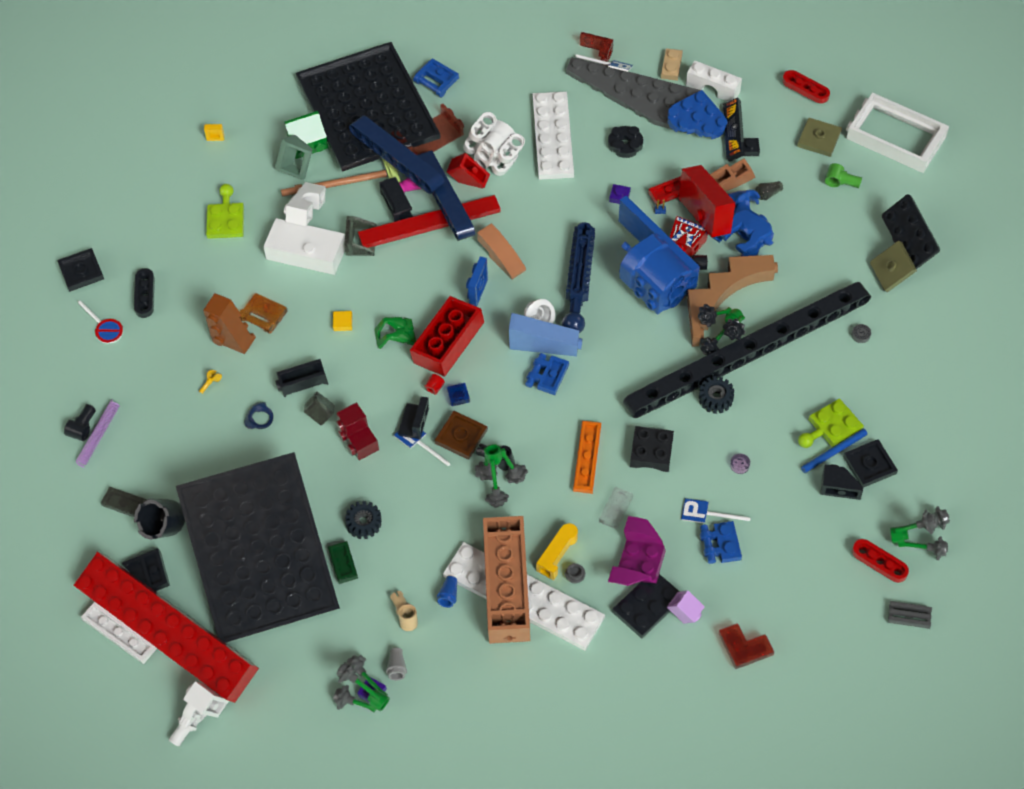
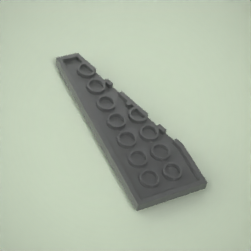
(638, 92)

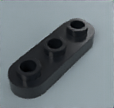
(144, 287)

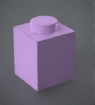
(686, 607)

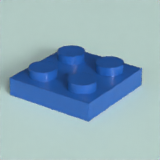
(478, 281)

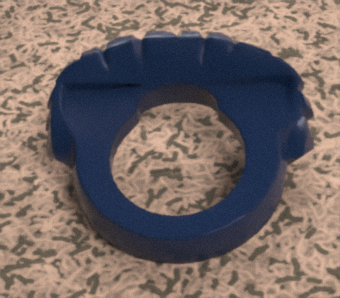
(258, 407)

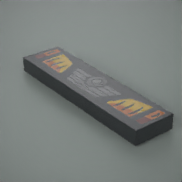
(734, 130)

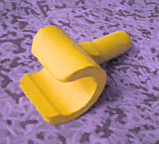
(210, 375)

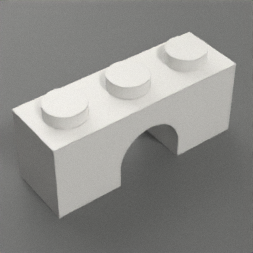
(726, 84)
(301, 205)

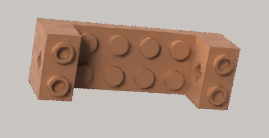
(506, 580)

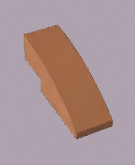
(734, 175)
(500, 251)

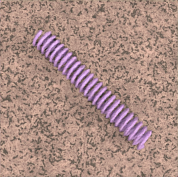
(98, 428)

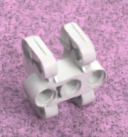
(493, 144)

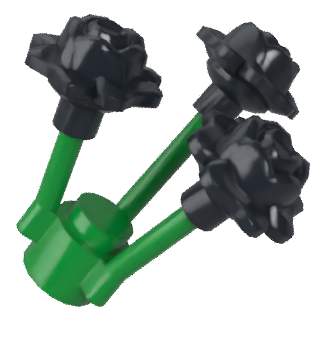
(732, 328)

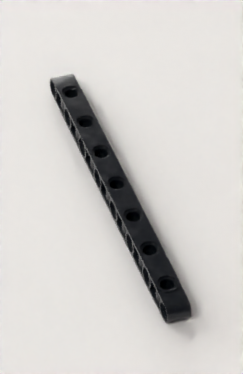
(736, 355)

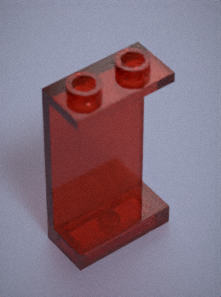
(448, 126)

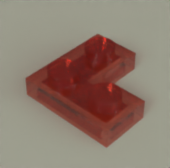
(742, 651)

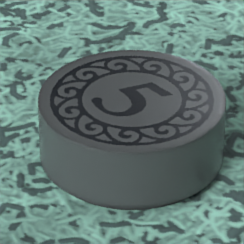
(861, 333)

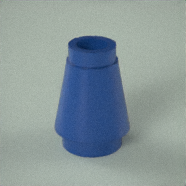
(448, 593)

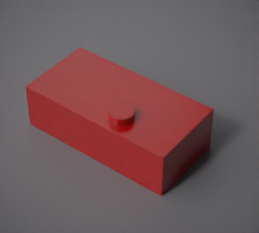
(706, 201)
(447, 336)

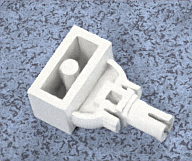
(200, 703)

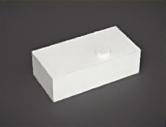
(305, 246)

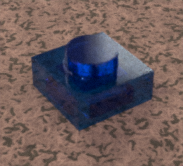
(458, 394)

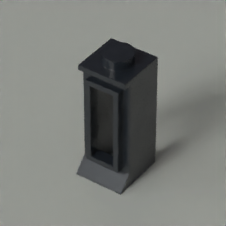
(395, 199)
(301, 377)

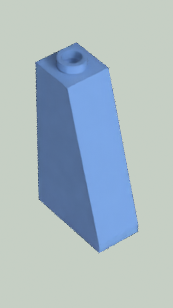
(542, 336)

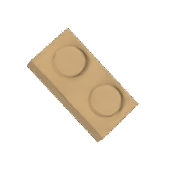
(671, 64)

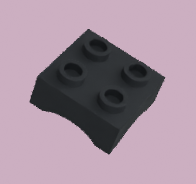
(651, 448)

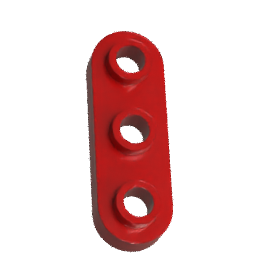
(806, 86)
(874, 553)

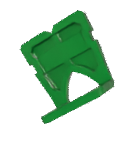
(404, 331)

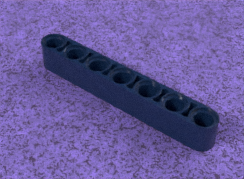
(396, 154)
(449, 202)

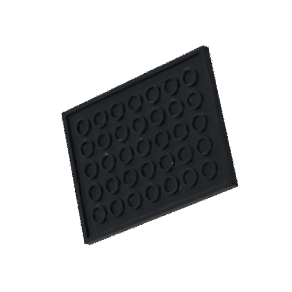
(372, 86)
(257, 547)

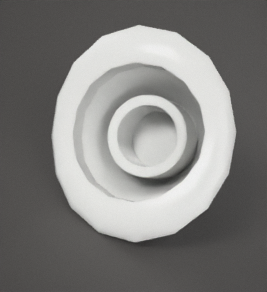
(541, 310)

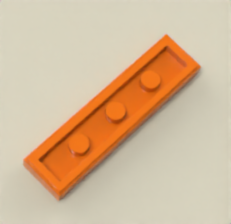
(587, 457)

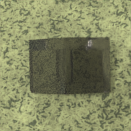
(319, 408)

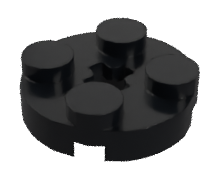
(629, 133)

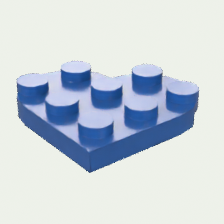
(698, 116)

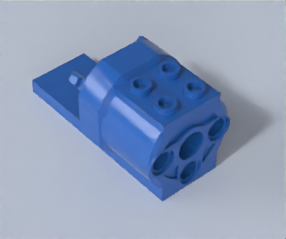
(656, 266)

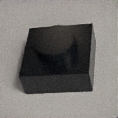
(751, 146)

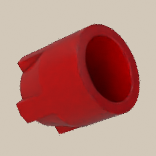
(434, 384)

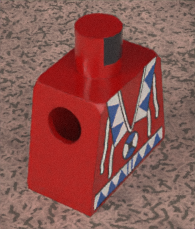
(688, 235)

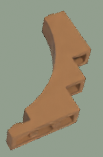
(741, 273)

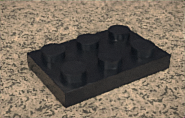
(645, 605)

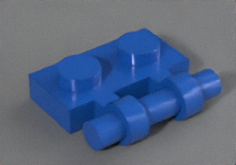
(552, 376)
(726, 539)

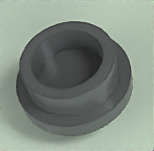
(575, 573)

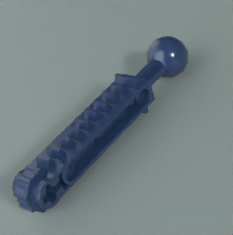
(579, 274)

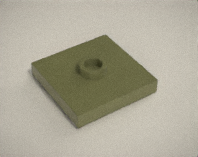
(819, 137)
(893, 266)

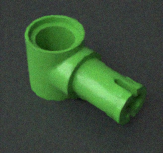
(837, 176)

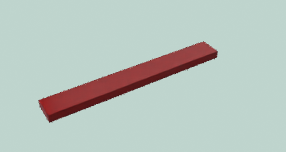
(424, 223)

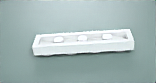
(118, 632)

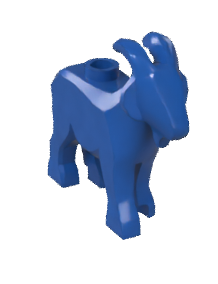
(748, 224)

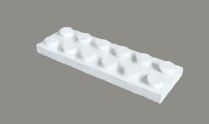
(553, 135)

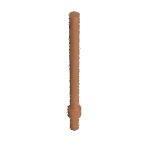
(338, 182)

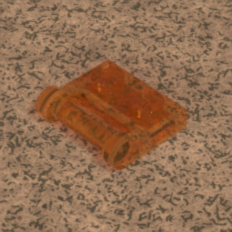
(266, 309)

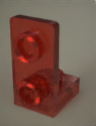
(599, 43)

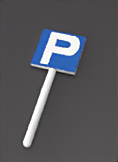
(614, 64)
(410, 442)
(697, 511)

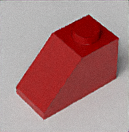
(467, 171)

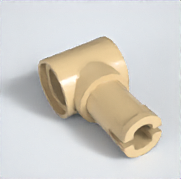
(405, 611)

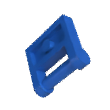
(439, 73)

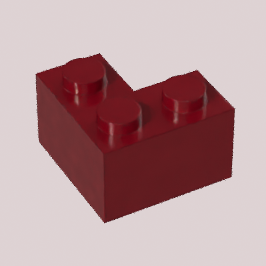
(355, 430)

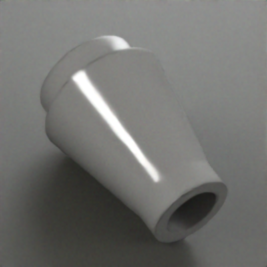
(396, 666)

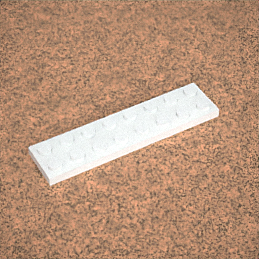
(547, 606)

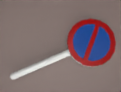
(107, 330)

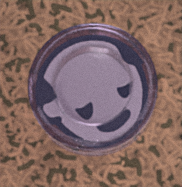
(740, 463)

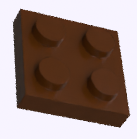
(461, 435)

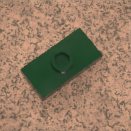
(343, 562)

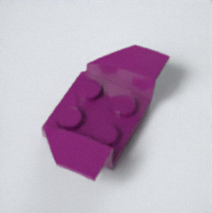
(641, 554)

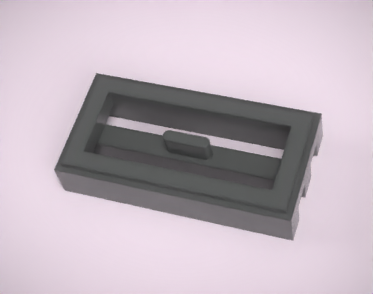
(913, 614)

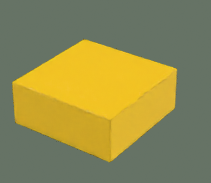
(214, 132)
(342, 320)

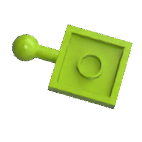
(225, 219)
(832, 422)

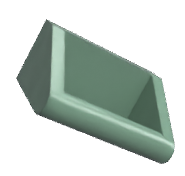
(287, 155)

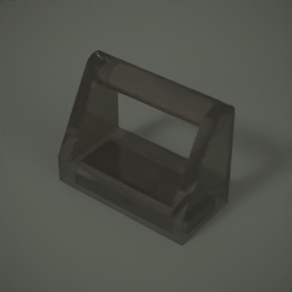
(351, 248)

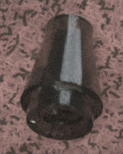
(767, 190)

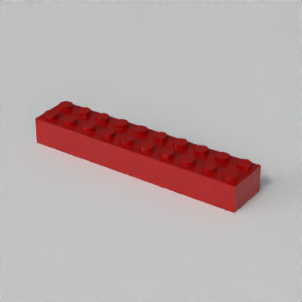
(166, 627)

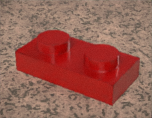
(665, 191)

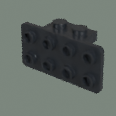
(910, 228)

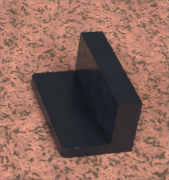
(414, 419)

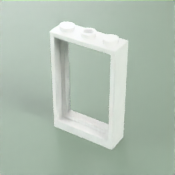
(888, 149)

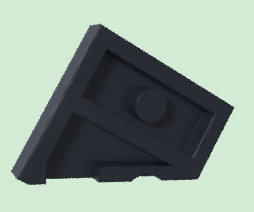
(149, 569)

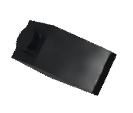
(840, 483)

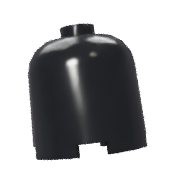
(159, 518)

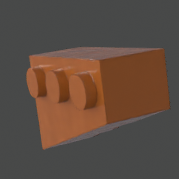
(226, 325)

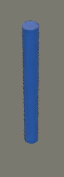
(834, 450)

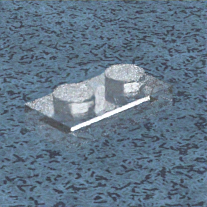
(616, 508)

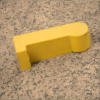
(555, 551)

